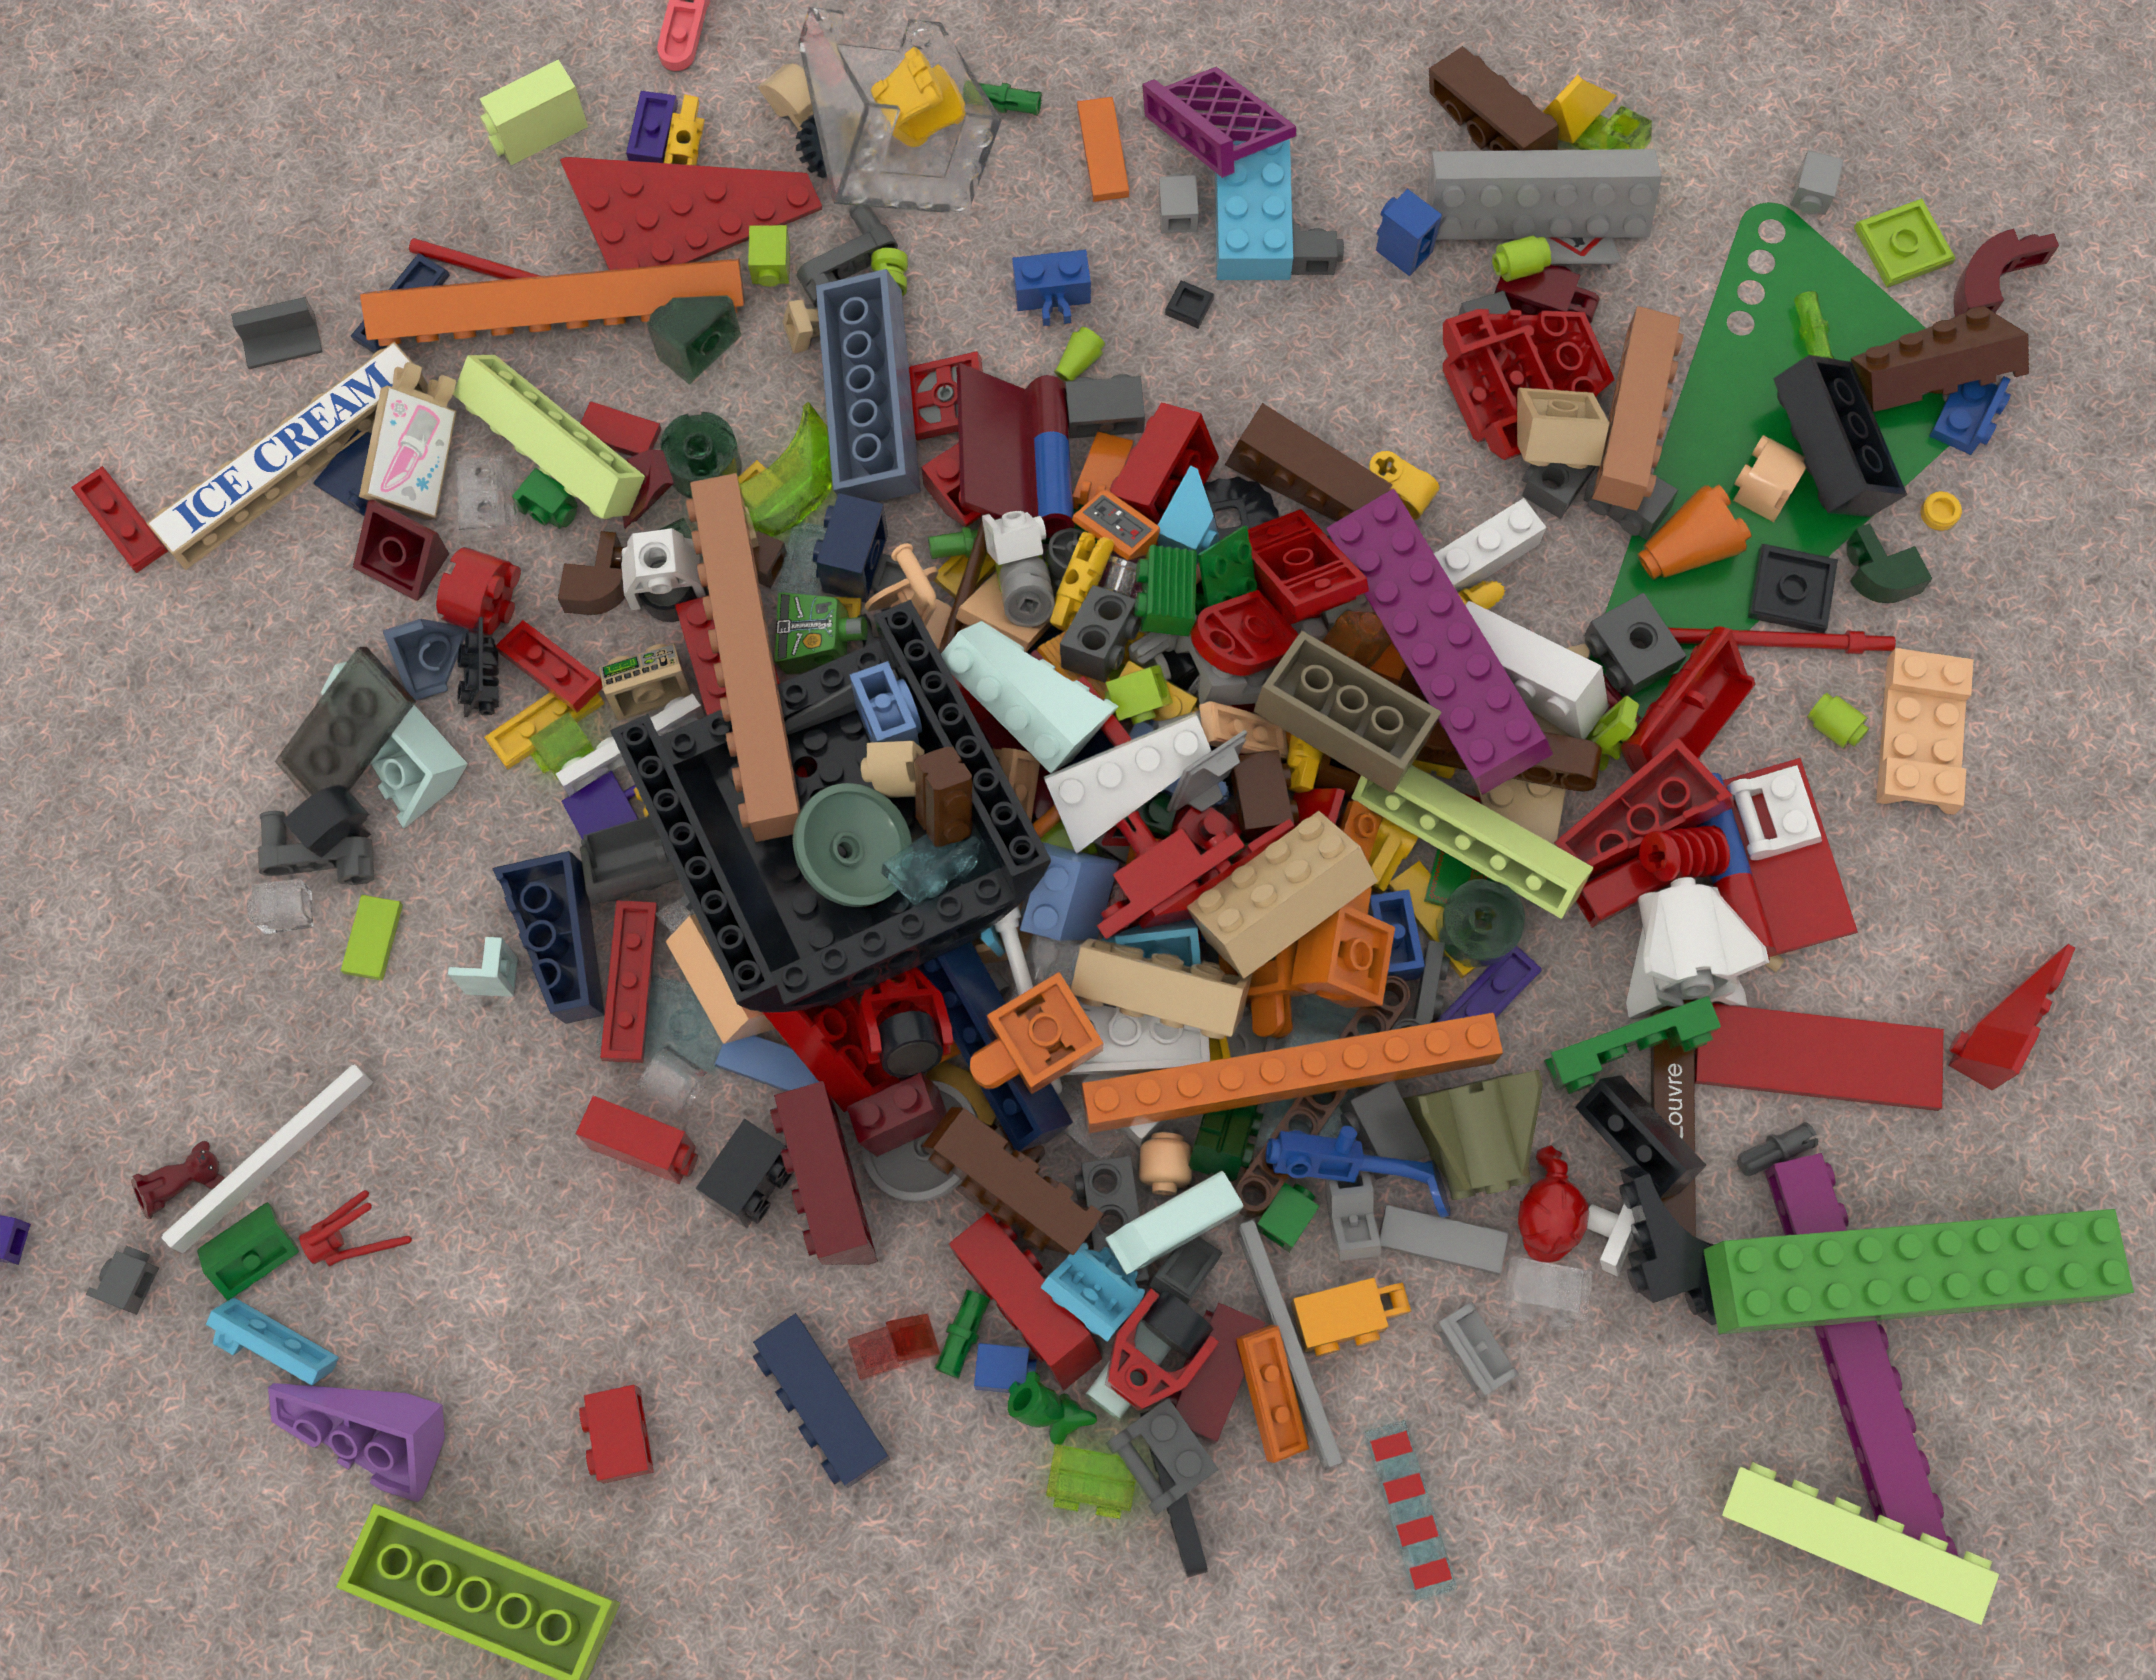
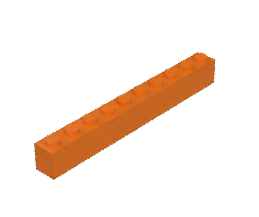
(542, 300)
(1291, 1072)

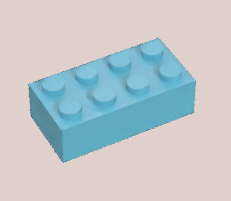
(1255, 216)

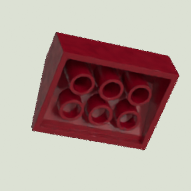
(824, 1177)

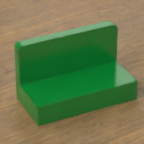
(246, 1252)

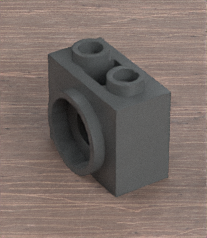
(1627, 665)

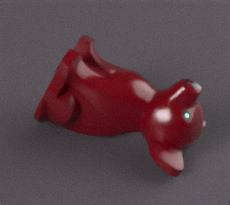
(168, 1181)

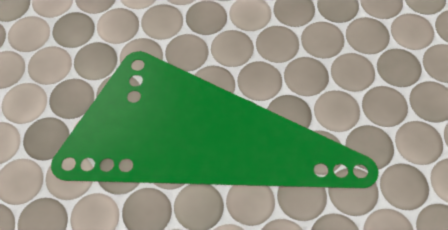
(1734, 402)

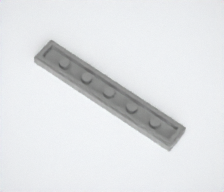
(1278, 1315)

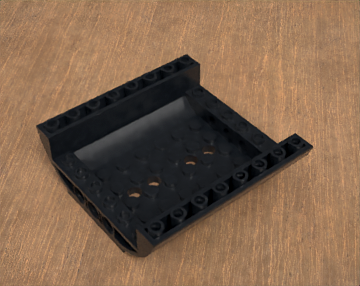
(763, 920)

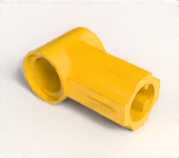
(1389, 849)

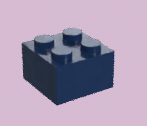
(850, 546)

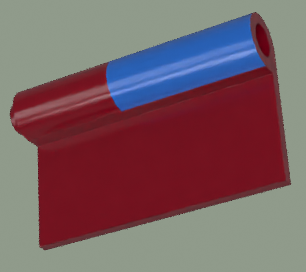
(1014, 448)

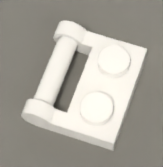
(1788, 810)

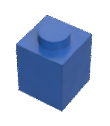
(1001, 1366)

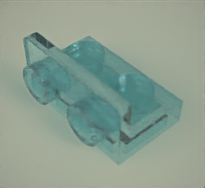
(927, 869)

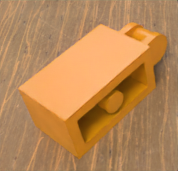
(1346, 1315)

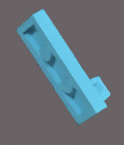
(243, 1326)

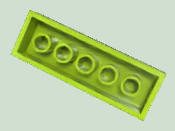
(478, 1595)

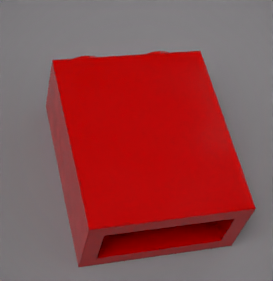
(637, 1140)

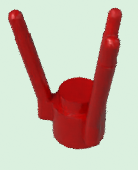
(325, 1238)

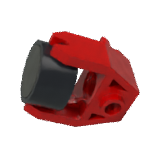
(908, 1036)
(1178, 1328)

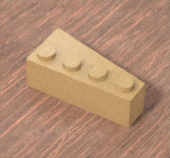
(1160, 987)

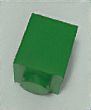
(1288, 1216)

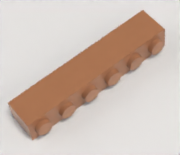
(1638, 408)

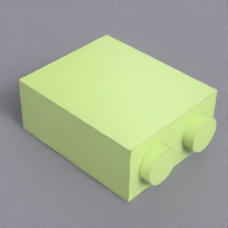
(532, 113)

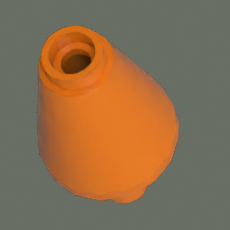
(1695, 535)

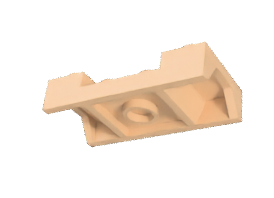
(1924, 729)

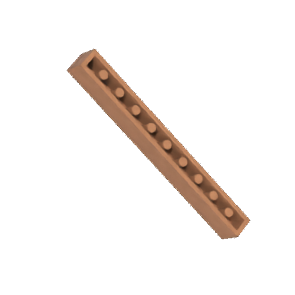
(746, 658)

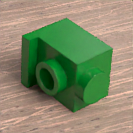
(545, 500)

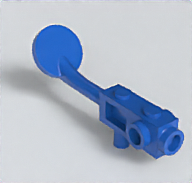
(1343, 1158)

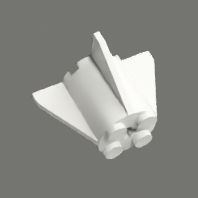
(1690, 949)

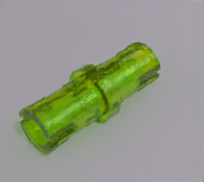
(1813, 327)

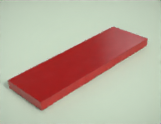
(1823, 1057)

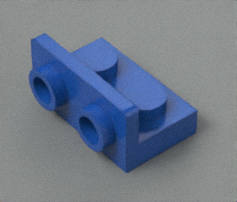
(1969, 413)

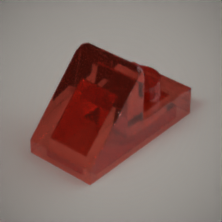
(893, 1346)

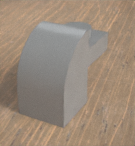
(1353, 1217)

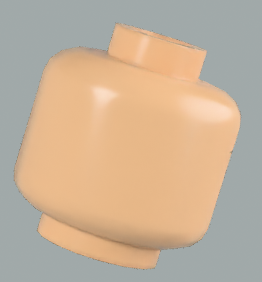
(1165, 1163)

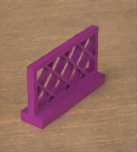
(1198, 130)

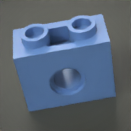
(885, 705)

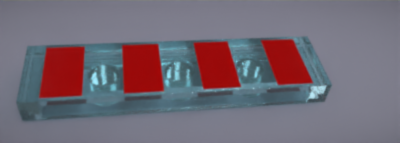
(1410, 1510)

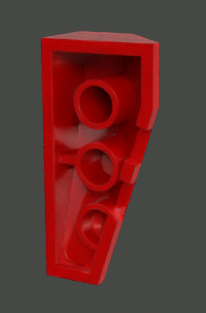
(1175, 907)
(2005, 1036)

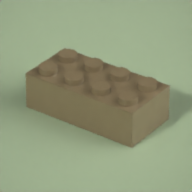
(1346, 711)

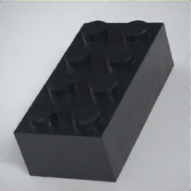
(1839, 436)

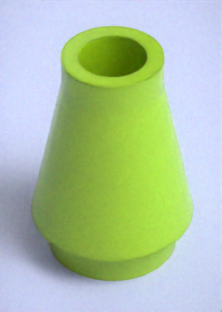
(1080, 353)

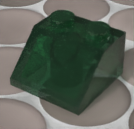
(693, 333)

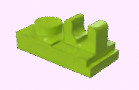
(1612, 727)

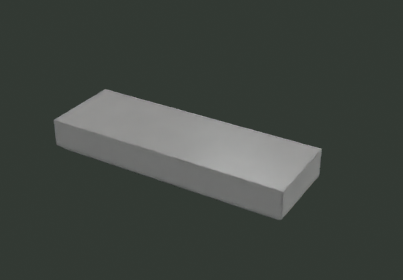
(1443, 1240)

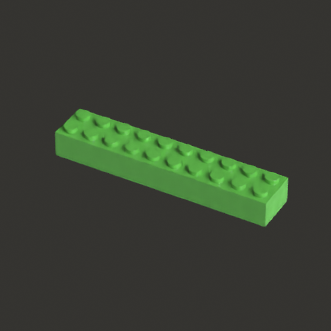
(1916, 1271)

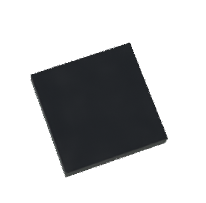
(1792, 588)

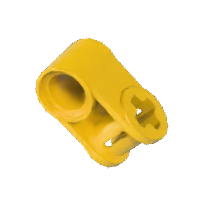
(1412, 485)

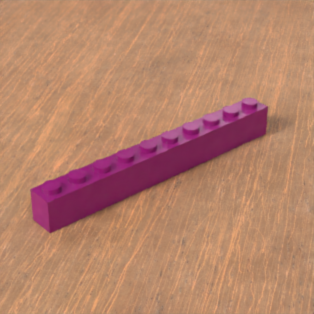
(1861, 1370)

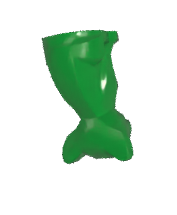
(1040, 1407)

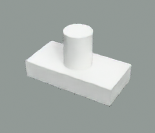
(1619, 1232)

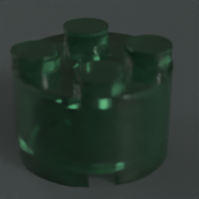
(699, 450)
(1474, 901)

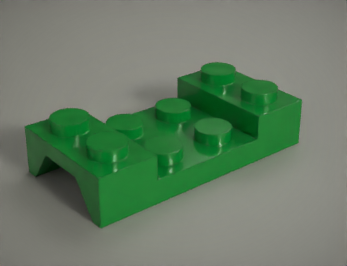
(1681, 1026)

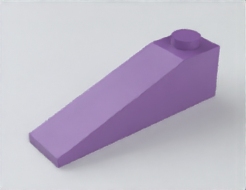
(379, 1430)

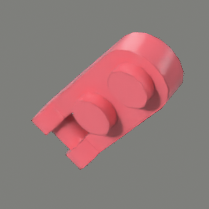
(681, 33)

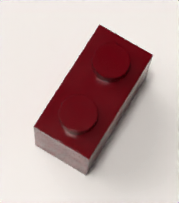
(897, 1114)

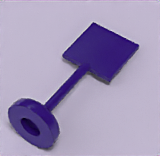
(600, 805)

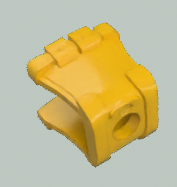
(925, 98)

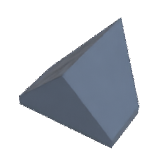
(425, 654)

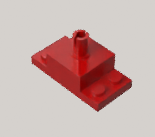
(1302, 568)
(1160, 870)

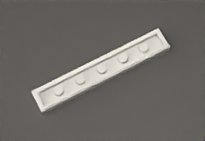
(266, 1159)

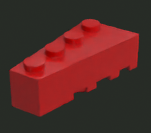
(832, 1050)

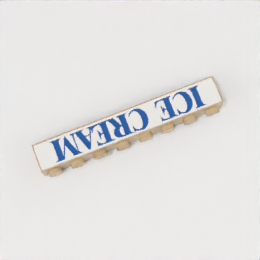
(277, 462)

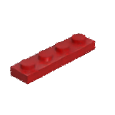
(629, 982)

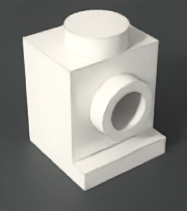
(1013, 536)

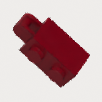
(1549, 291)

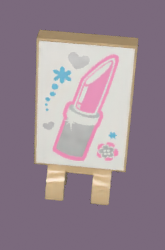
(410, 444)

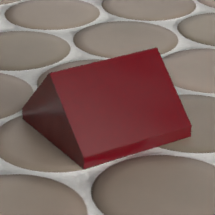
(398, 551)

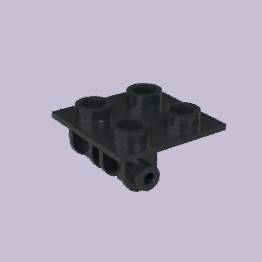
(480, 664)

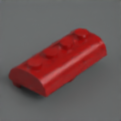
(1695, 701)

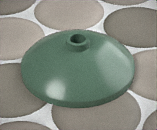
(863, 825)

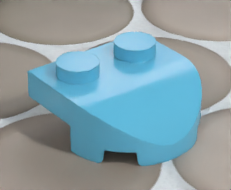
(1095, 1290)

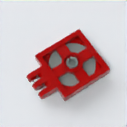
(936, 394)

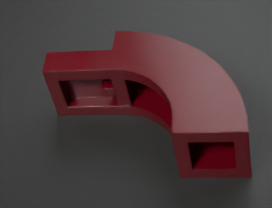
(1997, 256)

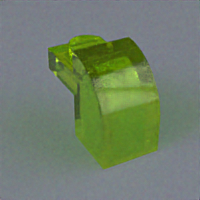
(1621, 131)

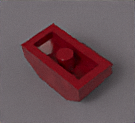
(655, 484)

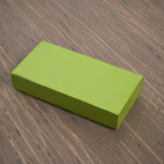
(371, 937)

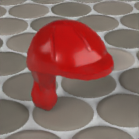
(1553, 1211)

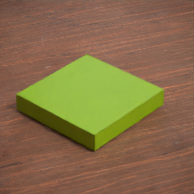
(1904, 243)

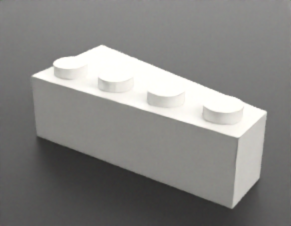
(1547, 676)

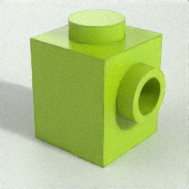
(769, 255)
(1139, 694)

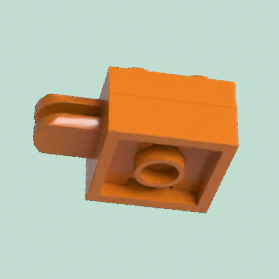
(1346, 956)
(1271, 993)
(1037, 1037)

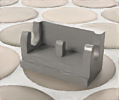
(1475, 1350)

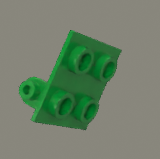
(1226, 570)

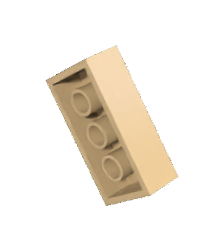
(1282, 893)

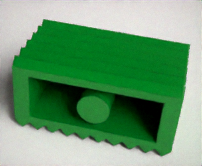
(1167, 590)

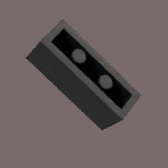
(1640, 1135)

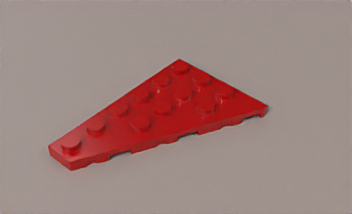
(679, 211)

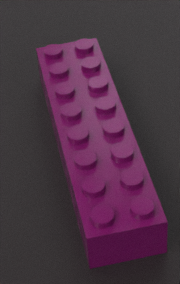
(1441, 643)

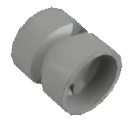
(1027, 591)

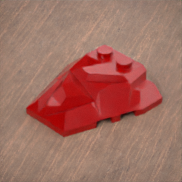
(1512, 351)

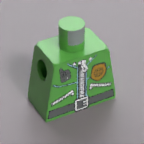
(813, 631)

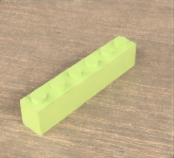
(548, 436)
(1480, 838)
(1861, 1545)

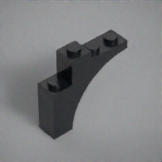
(1670, 1256)

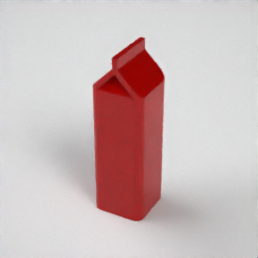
(1617, 891)

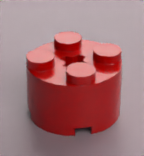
(476, 589)

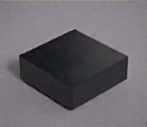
(1189, 304)

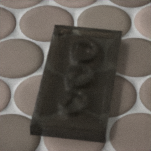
(346, 726)

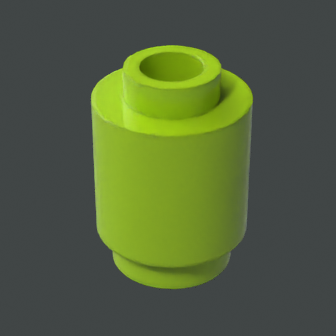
(1521, 257)
(1838, 720)

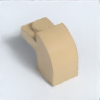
(788, 93)

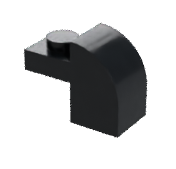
(327, 819)

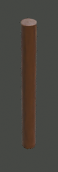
(966, 586)

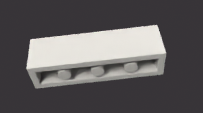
(1491, 545)

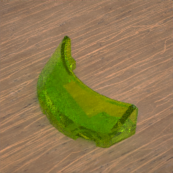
(794, 482)

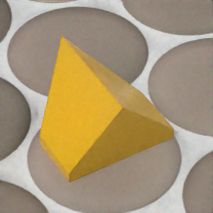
(1577, 107)

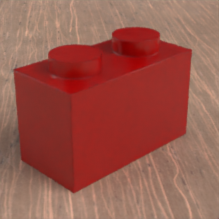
(616, 1434)

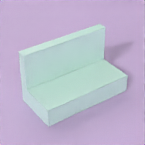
(496, 975)

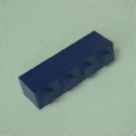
(821, 1401)

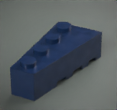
(557, 931)

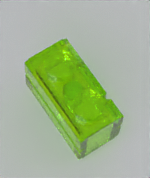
(1090, 1480)

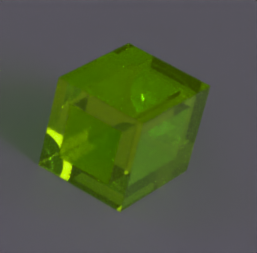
(559, 744)

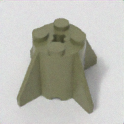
(1480, 1131)

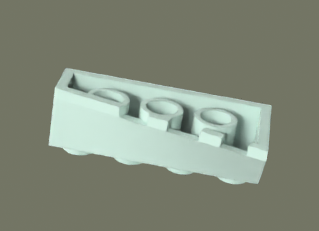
(1026, 695)
(414, 764)

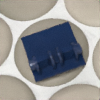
(345, 473)

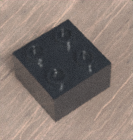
(745, 1175)

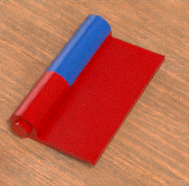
(1785, 897)

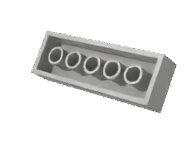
(1544, 193)

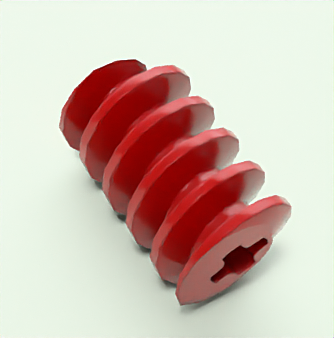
(1685, 853)

